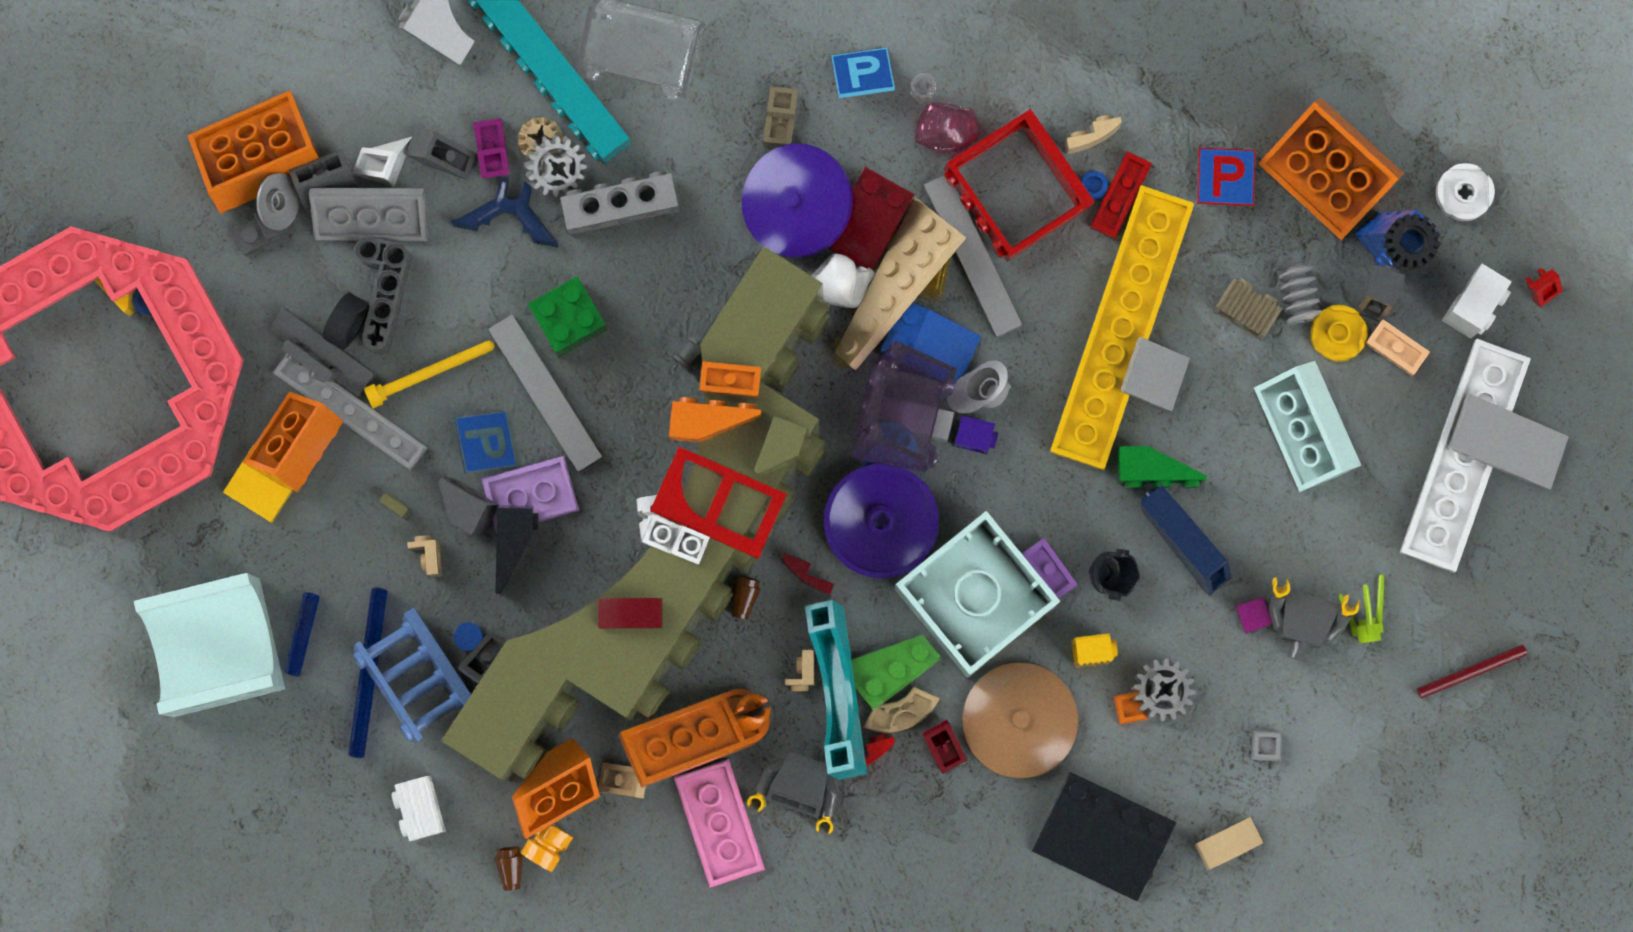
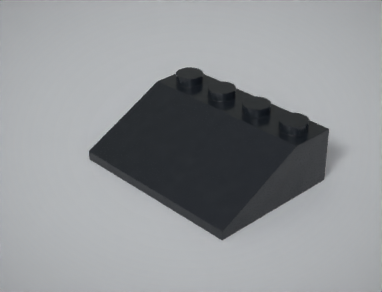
(1103, 836)

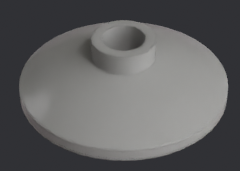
(277, 201)

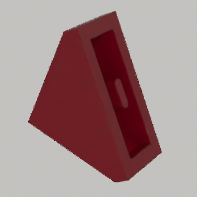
(944, 746)

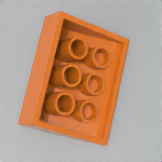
(249, 147)
(1331, 168)

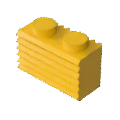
(1093, 650)

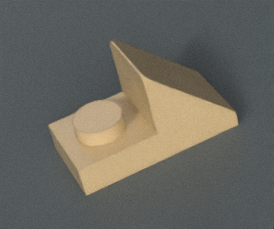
(620, 781)

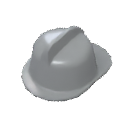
(982, 387)

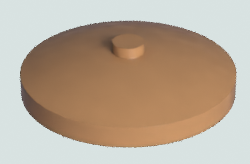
(1020, 720)

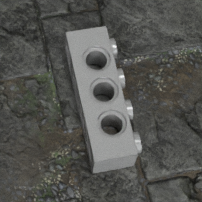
(635, 209)

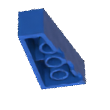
(1372, 235)

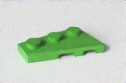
(891, 669)

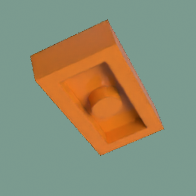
(730, 379)

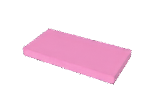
(719, 823)

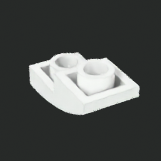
(675, 539)

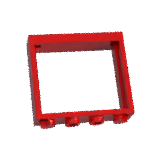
(1051, 156)

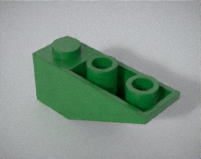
(1148, 466)

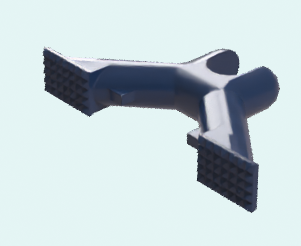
(518, 207)

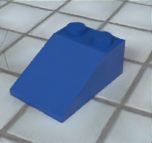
(935, 337)

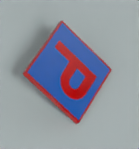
(1226, 176)

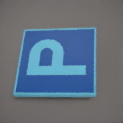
(863, 73)

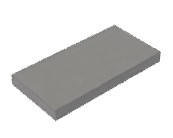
(368, 212)
(1508, 442)

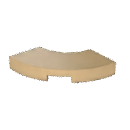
(902, 714)

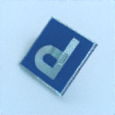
(485, 442)

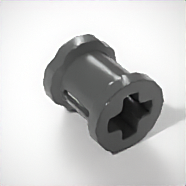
(688, 354)

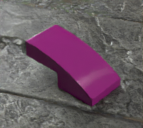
(491, 148)

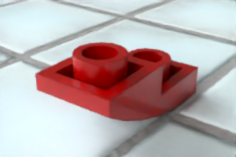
(878, 747)

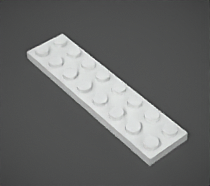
(1454, 480)

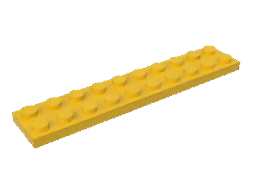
(1122, 317)

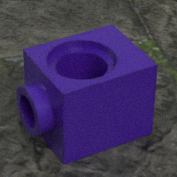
(976, 435)

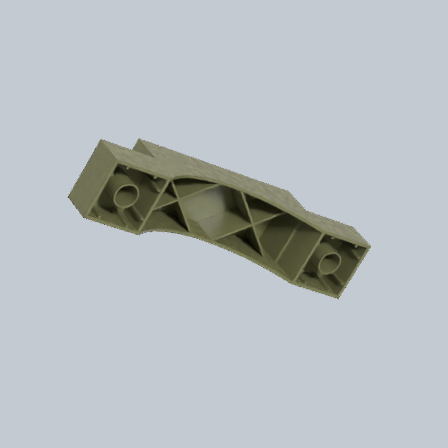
(622, 668)

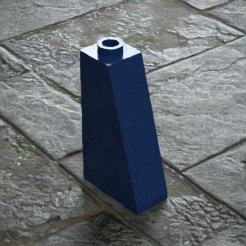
(1186, 540)

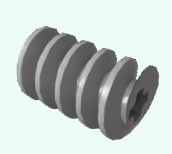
(1299, 293)

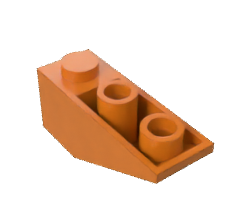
(702, 421)

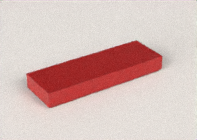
(1120, 195)

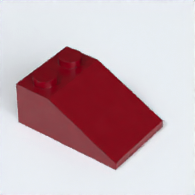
(874, 218)

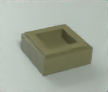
(395, 506)

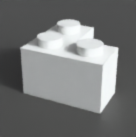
(1474, 306)

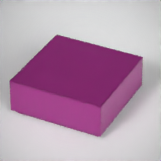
(1254, 615)

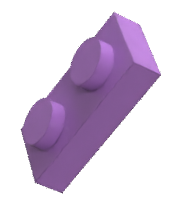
(1050, 568)

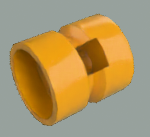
(546, 846)

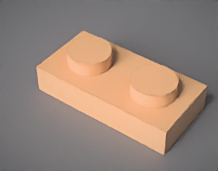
(1397, 347)

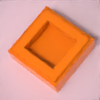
(1127, 709)

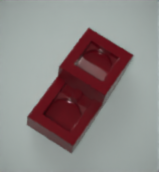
(801, 569)
(630, 613)

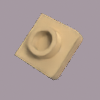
(432, 558)
(806, 667)

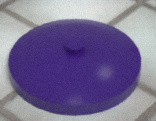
(797, 200)
(881, 520)

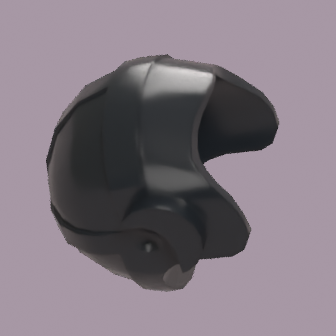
(1114, 574)

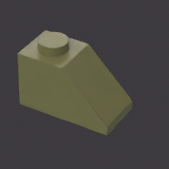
(781, 446)

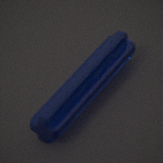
(301, 634)

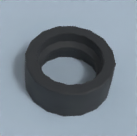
(345, 320)

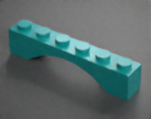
(843, 731)

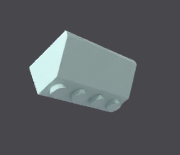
(1307, 426)

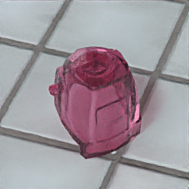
(946, 128)

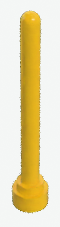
(379, 393)

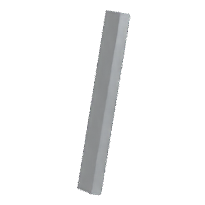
(974, 259)
(545, 393)
(354, 414)

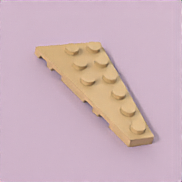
(909, 265)

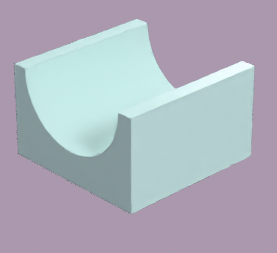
(976, 594)
(211, 644)

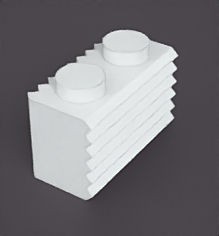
(418, 808)

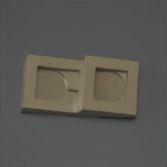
(780, 117)

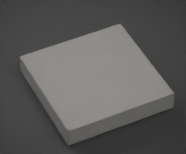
(1154, 374)

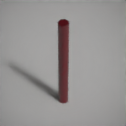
(1472, 671)

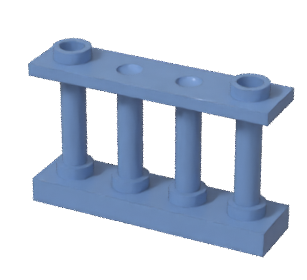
(428, 651)

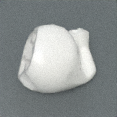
(842, 281)

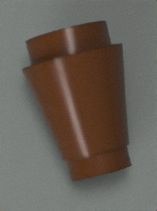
(744, 596)
(509, 867)

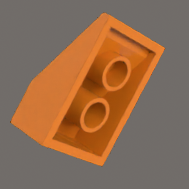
(555, 788)

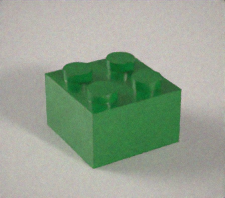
(567, 316)

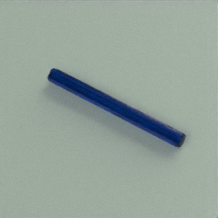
(366, 684)

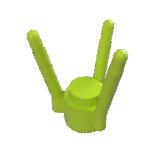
(1369, 628)

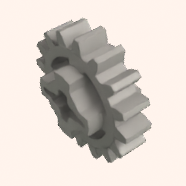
(563, 156)
(1171, 697)

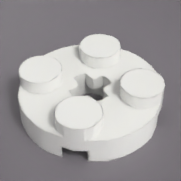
(1476, 181)

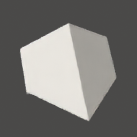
(382, 162)

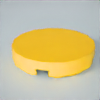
(1338, 333)

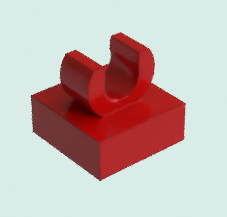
(1545, 287)

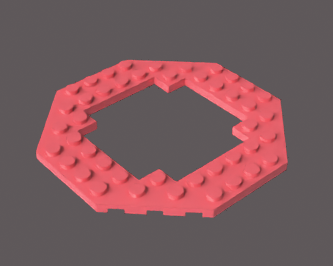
(196, 340)

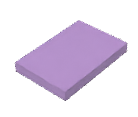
(539, 485)

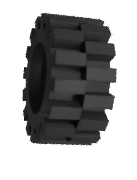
(1420, 226)

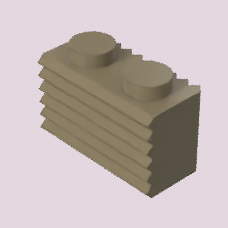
(1248, 308)

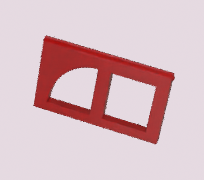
(672, 504)

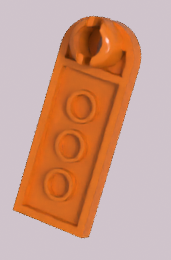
(695, 735)

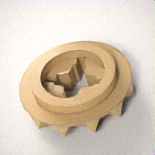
(532, 129)

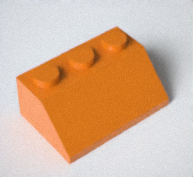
(293, 441)

